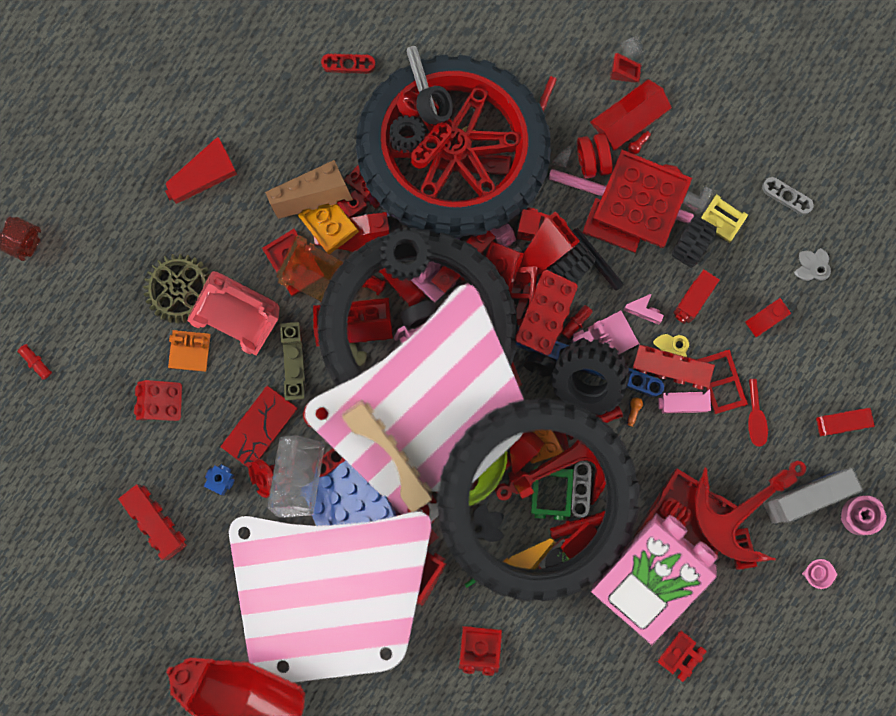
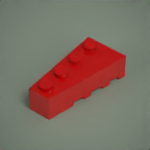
(672, 365)
(152, 522)

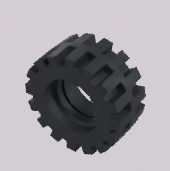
(409, 124)

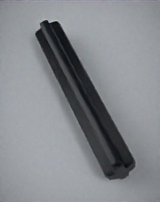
(600, 263)

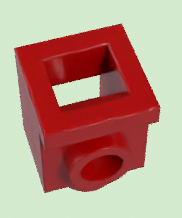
(353, 211)

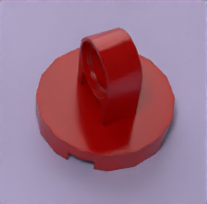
(262, 476)

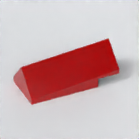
(632, 114)

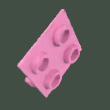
(425, 284)
(615, 332)

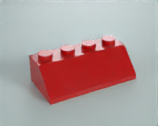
(366, 321)

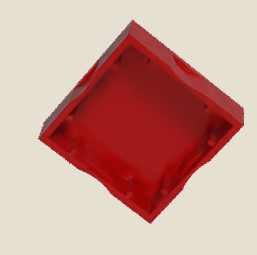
(683, 489)

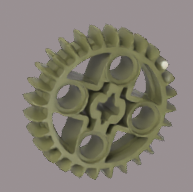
(156, 277)

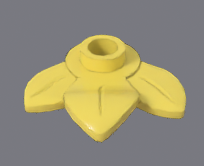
(668, 343)

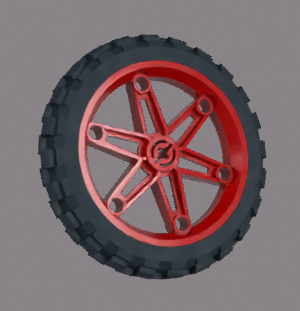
(468, 216)

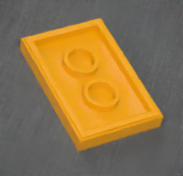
(328, 226)

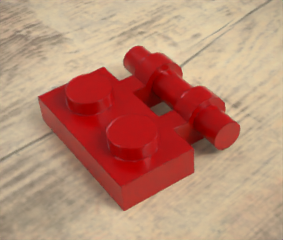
(677, 652)

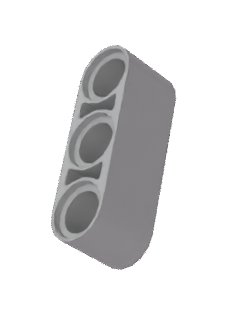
(586, 481)

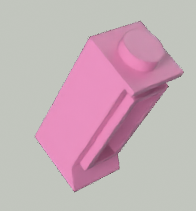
(685, 402)

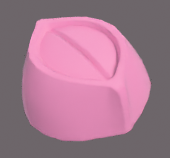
(820, 573)

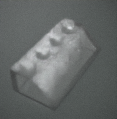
(295, 476)

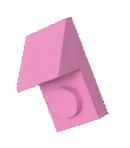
(639, 309)

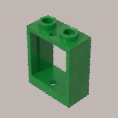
(558, 515)

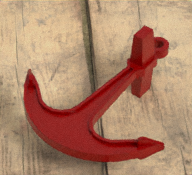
(521, 482)
(721, 528)

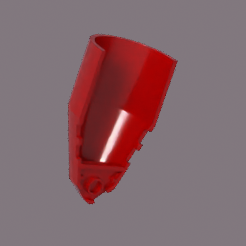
(233, 689)

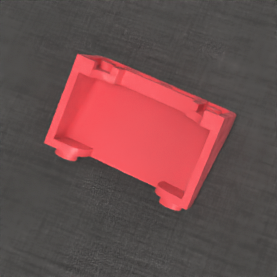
(235, 312)

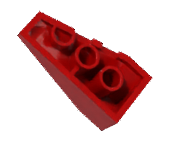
(369, 228)

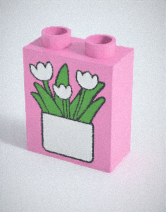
(656, 577)

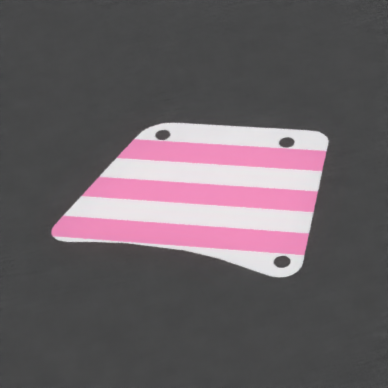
(425, 397)
(328, 593)

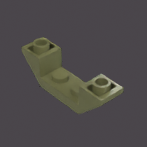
(293, 361)

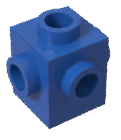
(212, 479)

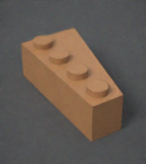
(309, 191)

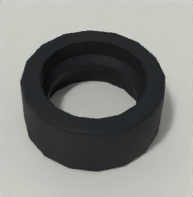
(443, 100)
(418, 314)

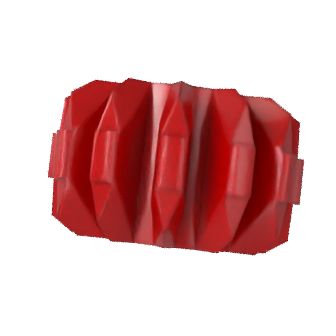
(677, 510)

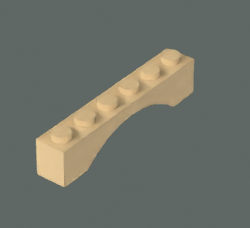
(363, 423)

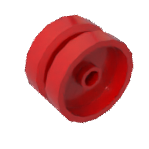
(594, 155)

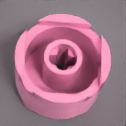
(874, 514)

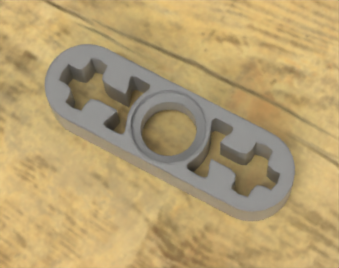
(778, 184)

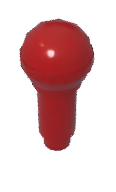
(635, 146)

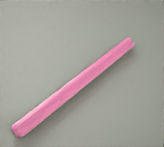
(599, 189)

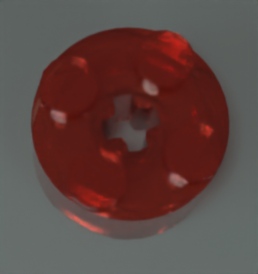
(19, 238)

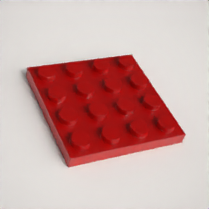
(642, 198)

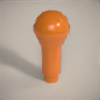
(636, 404)

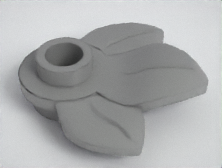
(811, 263)

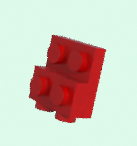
(480, 650)

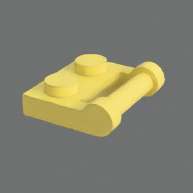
(725, 226)

